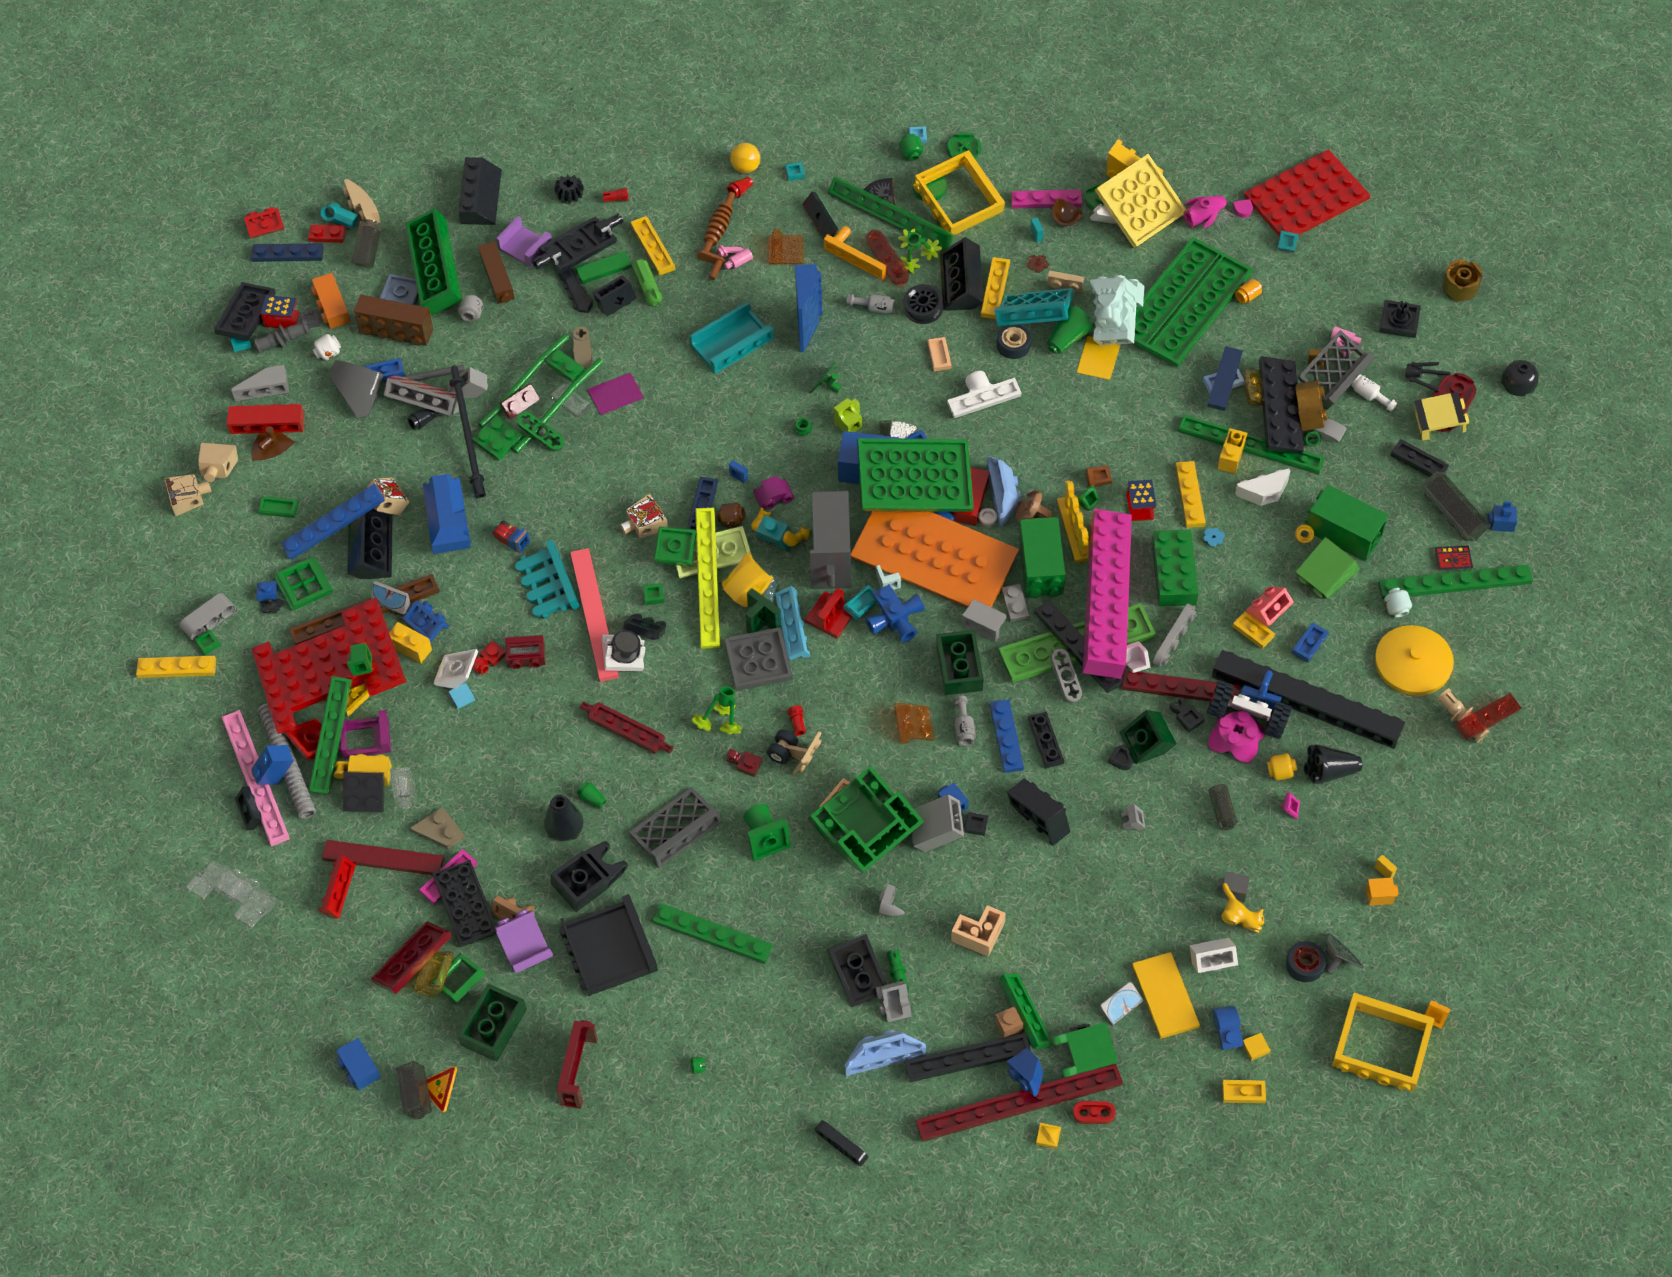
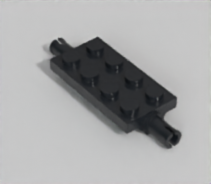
(578, 244)

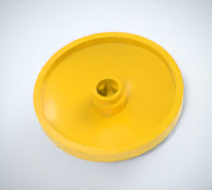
(1414, 660)

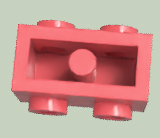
(1270, 605)

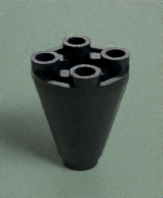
(1330, 764)
(563, 819)

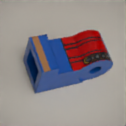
(511, 536)

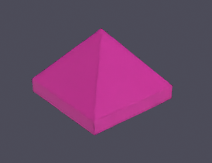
(1291, 805)

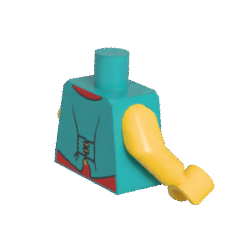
(776, 532)

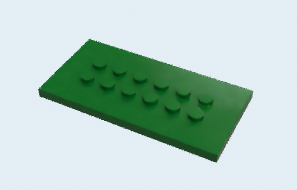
(1187, 300)

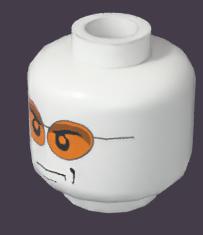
(326, 347)

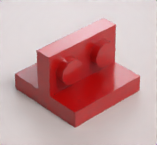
(829, 614)

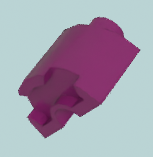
(773, 491)

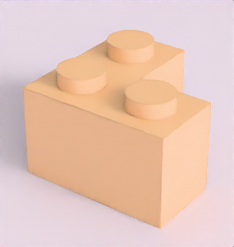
(979, 935)

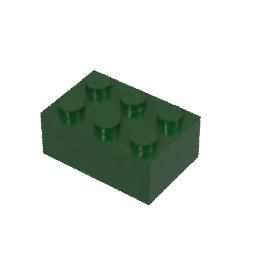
(959, 662)
(492, 1022)

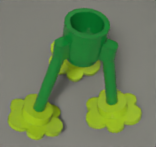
(724, 704)

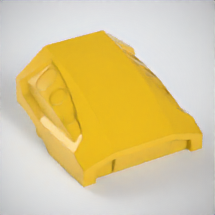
(743, 578)

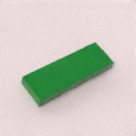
(603, 267)

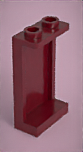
(568, 1093)

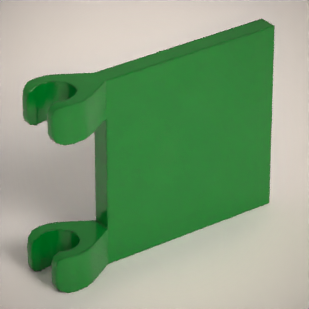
(1089, 1048)

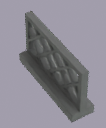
(1348, 377)
(684, 835)

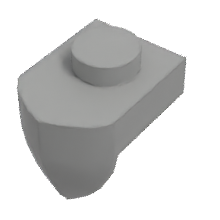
(886, 899)

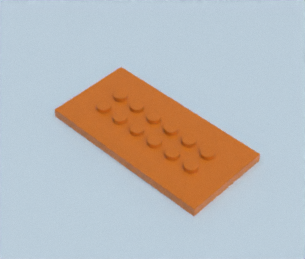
(936, 555)

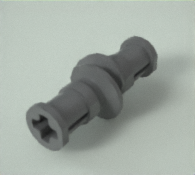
(282, 336)

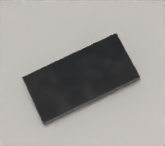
(464, 903)

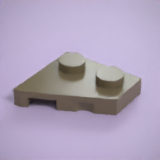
(439, 828)

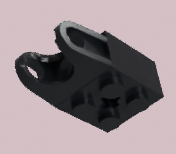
(592, 875)

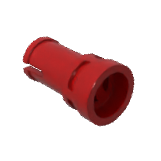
(620, 194)
(796, 716)

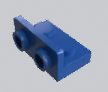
(425, 620)

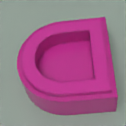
(1243, 208)

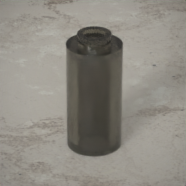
(1222, 806)

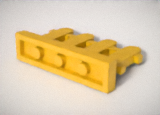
(1073, 524)

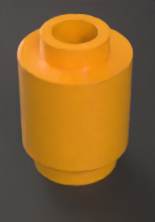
(1248, 291)

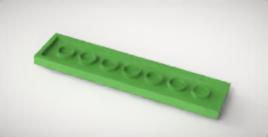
(1034, 654)

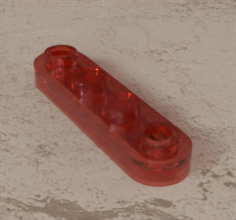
(887, 256)

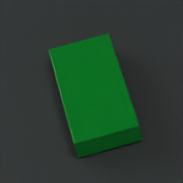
(278, 507)

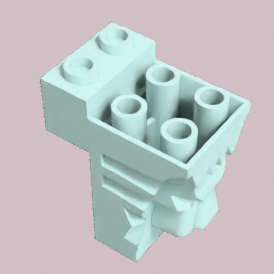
(1116, 309)

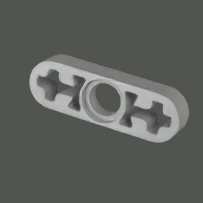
(1062, 683)

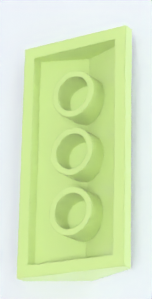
(730, 549)

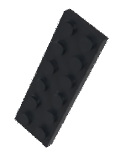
(1280, 405)

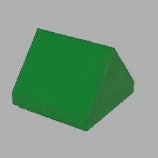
(1088, 498)

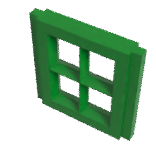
(288, 591)

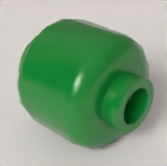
(911, 147)

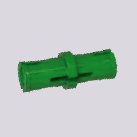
(897, 969)

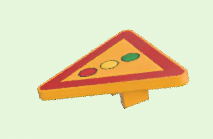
(441, 1087)

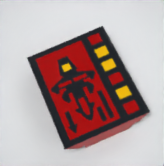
(1453, 557)

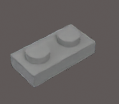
(1015, 603)

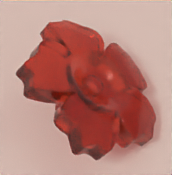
(1038, 263)

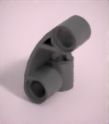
(356, 385)

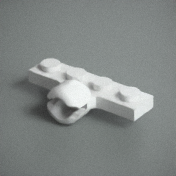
(982, 394)

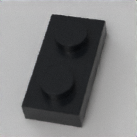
(248, 808)

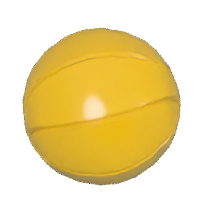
(745, 158)

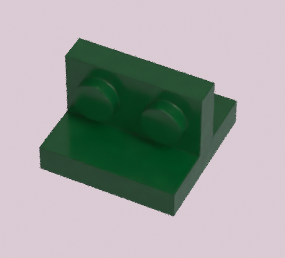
(761, 613)

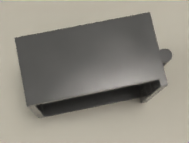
(831, 538)

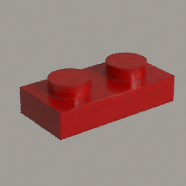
(327, 233)

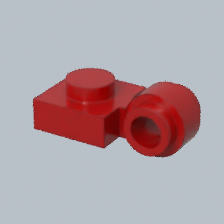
(491, 654)

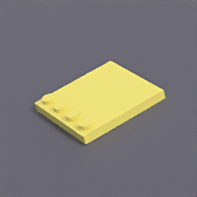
(1141, 200)

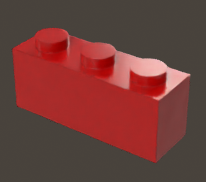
(979, 482)

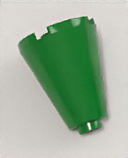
(1070, 330)

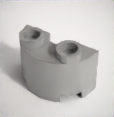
(894, 1001)

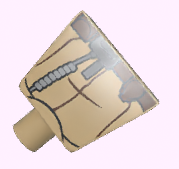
(186, 492)

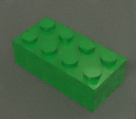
(1174, 567)

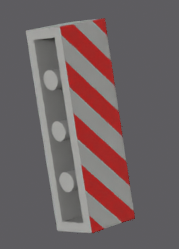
(421, 395)

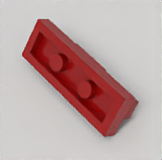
(337, 887)

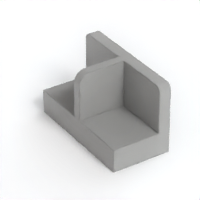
(983, 619)

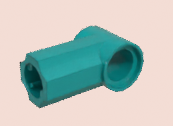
(340, 215)

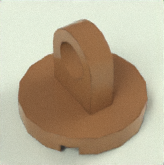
(1031, 507)

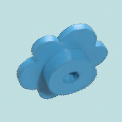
(1218, 536)

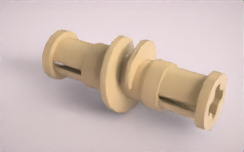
(1458, 710)

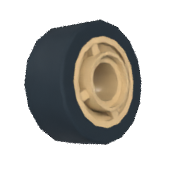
(1012, 349)

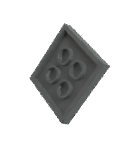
(758, 659)

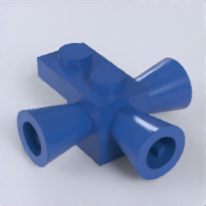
(894, 613)

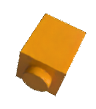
(1381, 891)

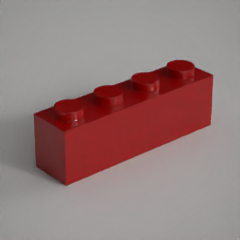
(259, 417)

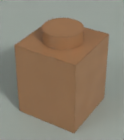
(1009, 1023)

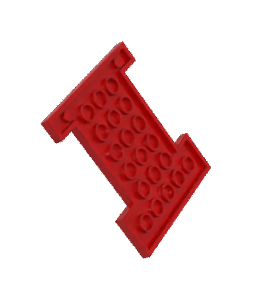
(304, 671)

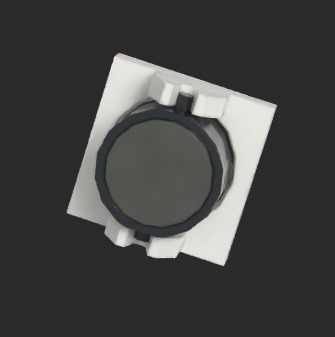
(624, 648)

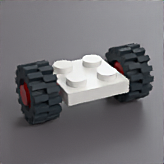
(1276, 720)

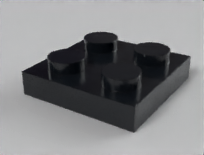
(363, 791)

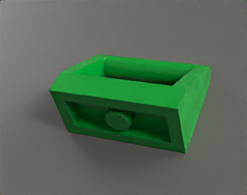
(478, 974)

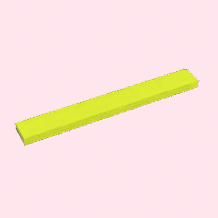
(707, 578)

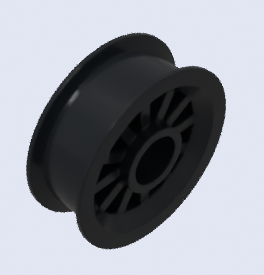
(923, 304)

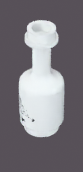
(1369, 389)

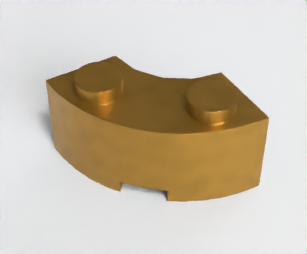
(1311, 405)

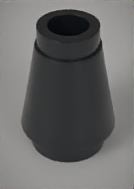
(420, 419)

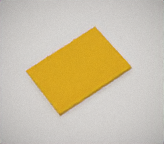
(1098, 359)

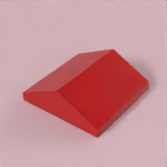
(306, 737)

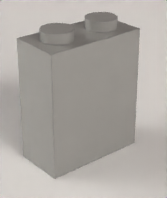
(941, 823)

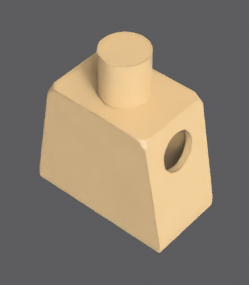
(216, 460)

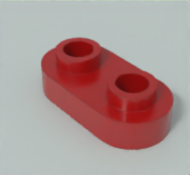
(1093, 1111)

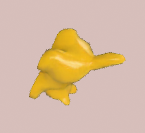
(1237, 913)

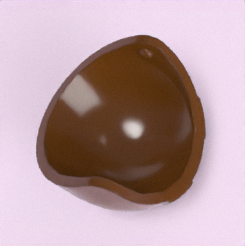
(1065, 213)

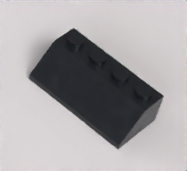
(479, 192)
(961, 276)
(370, 546)

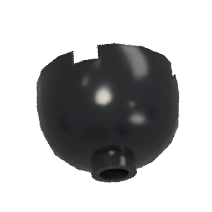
(1520, 378)

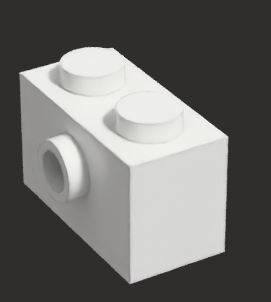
(1213, 955)

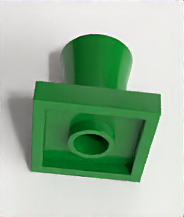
(765, 835)

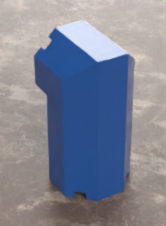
(446, 514)

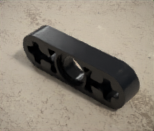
(840, 1142)

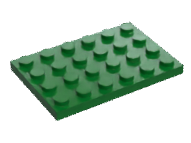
(914, 475)

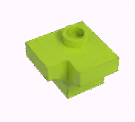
(847, 415)

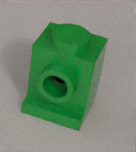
(360, 659)

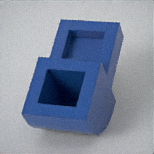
(1227, 1023)

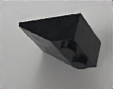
(857, 968)

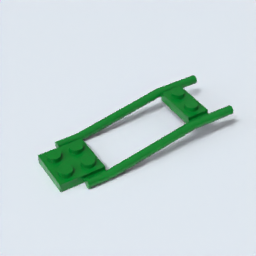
(500, 437)

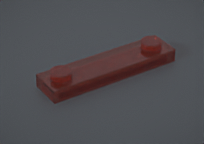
(1488, 716)

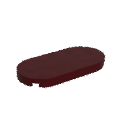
(1456, 383)

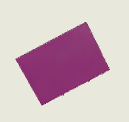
(615, 393)

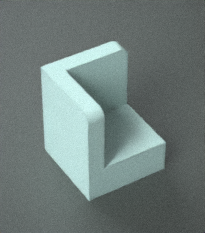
(884, 579)

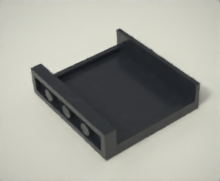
(608, 947)

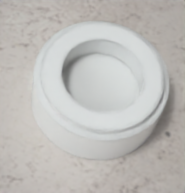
(987, 517)

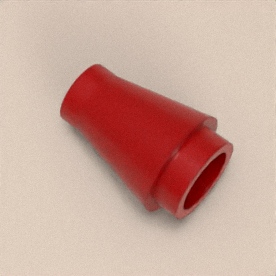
(740, 186)

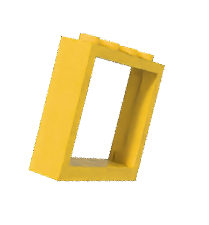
(977, 174)
(1392, 1013)

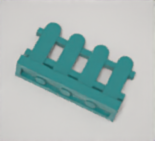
(551, 588)

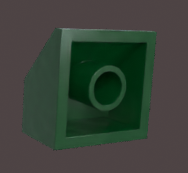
(1147, 736)

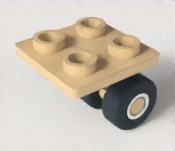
(786, 747)

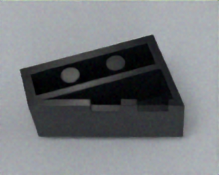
(1041, 809)

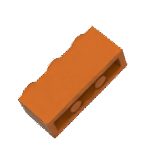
(330, 301)

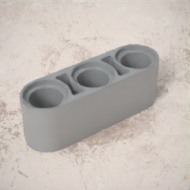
(207, 616)

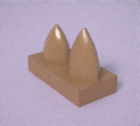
(507, 907)

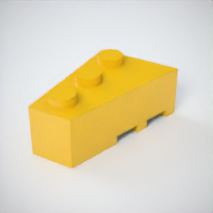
(1120, 158)

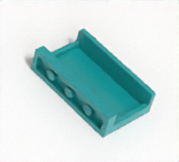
(730, 337)

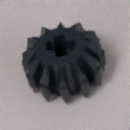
(569, 188)

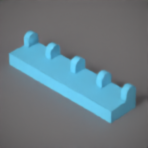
(792, 623)

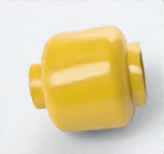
(1281, 767)

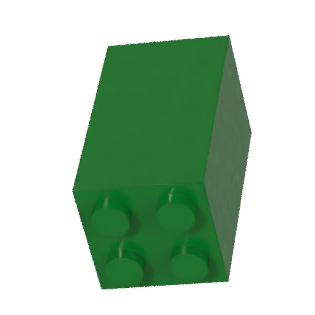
(1346, 522)
(1042, 557)

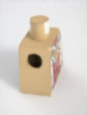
(395, 500)
(644, 518)

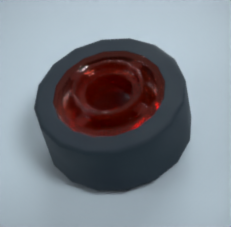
(1300, 970)

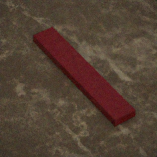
(383, 857)

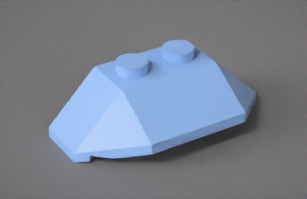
(1003, 489)
(882, 1051)

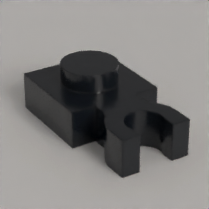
(1187, 716)

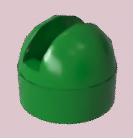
(1312, 441)
(696, 1065)

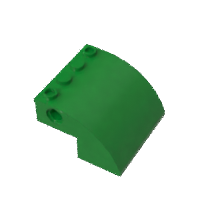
(865, 820)

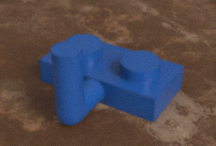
(1261, 694)

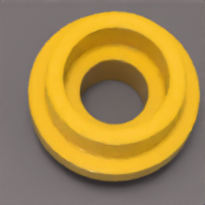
(1304, 539)

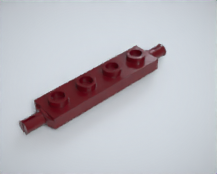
(626, 727)

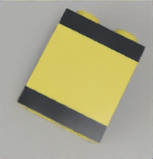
(1440, 413)

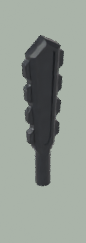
(576, 292)

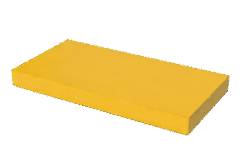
(1165, 995)

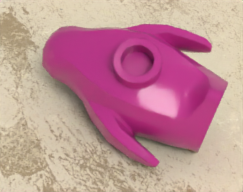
(1203, 210)

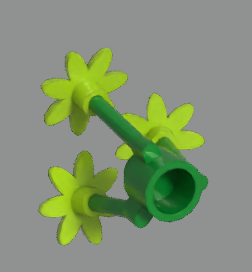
(914, 241)

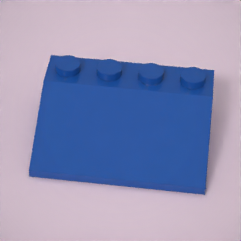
(808, 301)

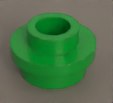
(803, 422)

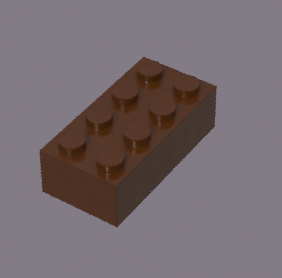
(393, 320)

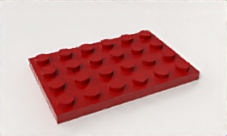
(1307, 194)

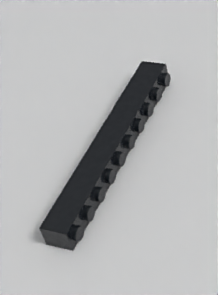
(1312, 700)

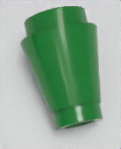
(591, 794)

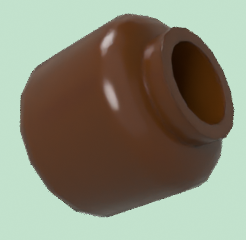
(731, 515)

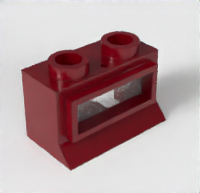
(525, 651)

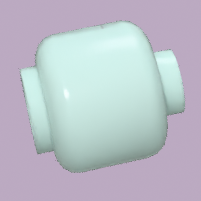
(1398, 602)

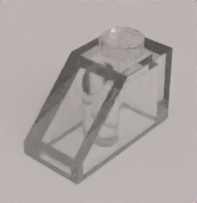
(403, 787)

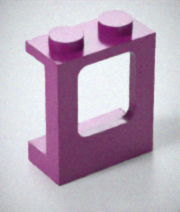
(381, 735)

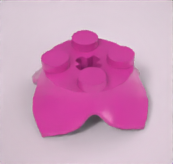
(1243, 745)

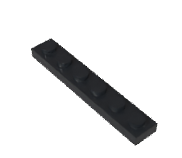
(1070, 639)
(965, 1057)

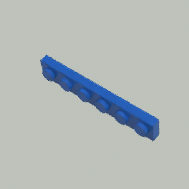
(333, 521)

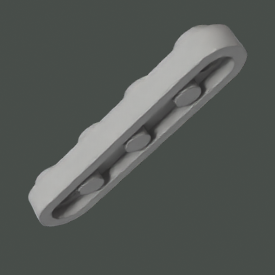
(1171, 641)

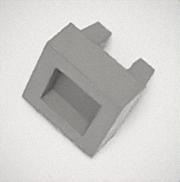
(1135, 816)

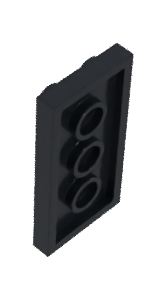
(243, 311)

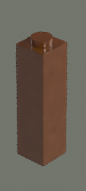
(496, 272)

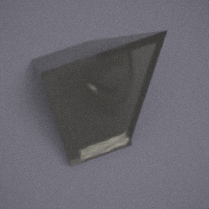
(895, 428)

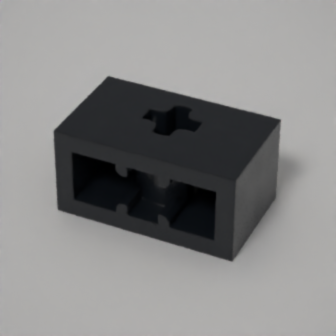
(614, 295)

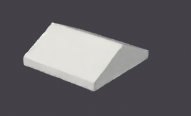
(455, 668)

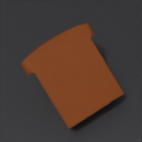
(1098, 476)

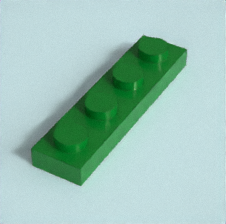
(1026, 1010)

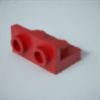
(263, 222)

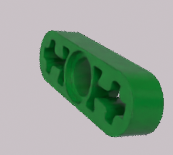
(554, 435)

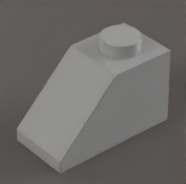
(474, 384)

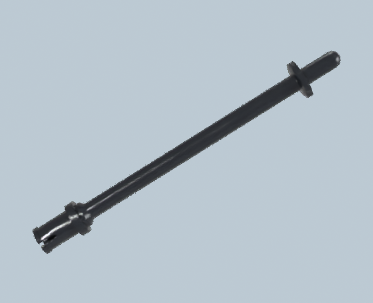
(476, 479)

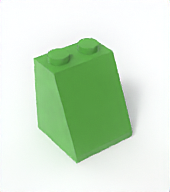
(1327, 569)

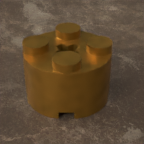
(1462, 280)

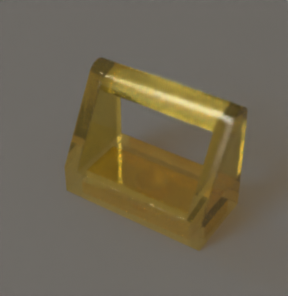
(436, 965)

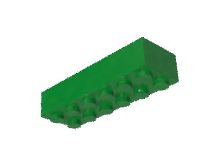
(433, 261)

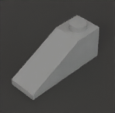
(264, 383)

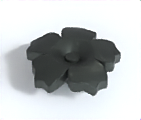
(271, 605)

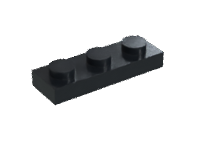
(1418, 458)

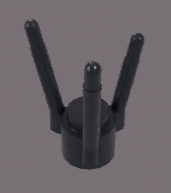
(1415, 371)

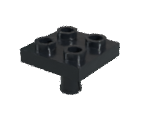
(1400, 318)

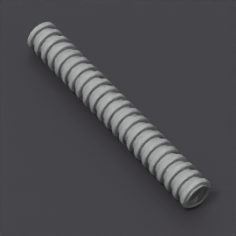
(293, 775)

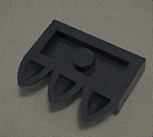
(645, 626)

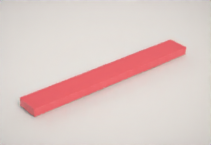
(592, 608)

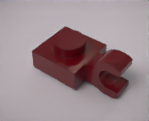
(746, 763)

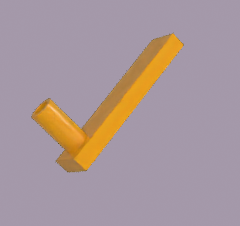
(838, 248)

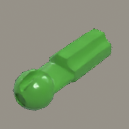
(647, 282)

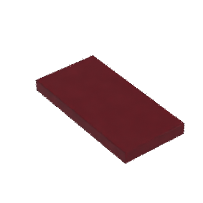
(411, 957)

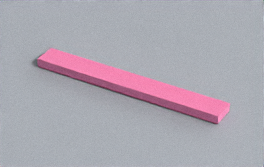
(263, 795)

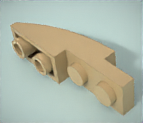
(360, 202)

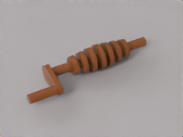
(716, 228)

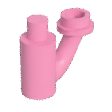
(742, 256)
(1351, 335)

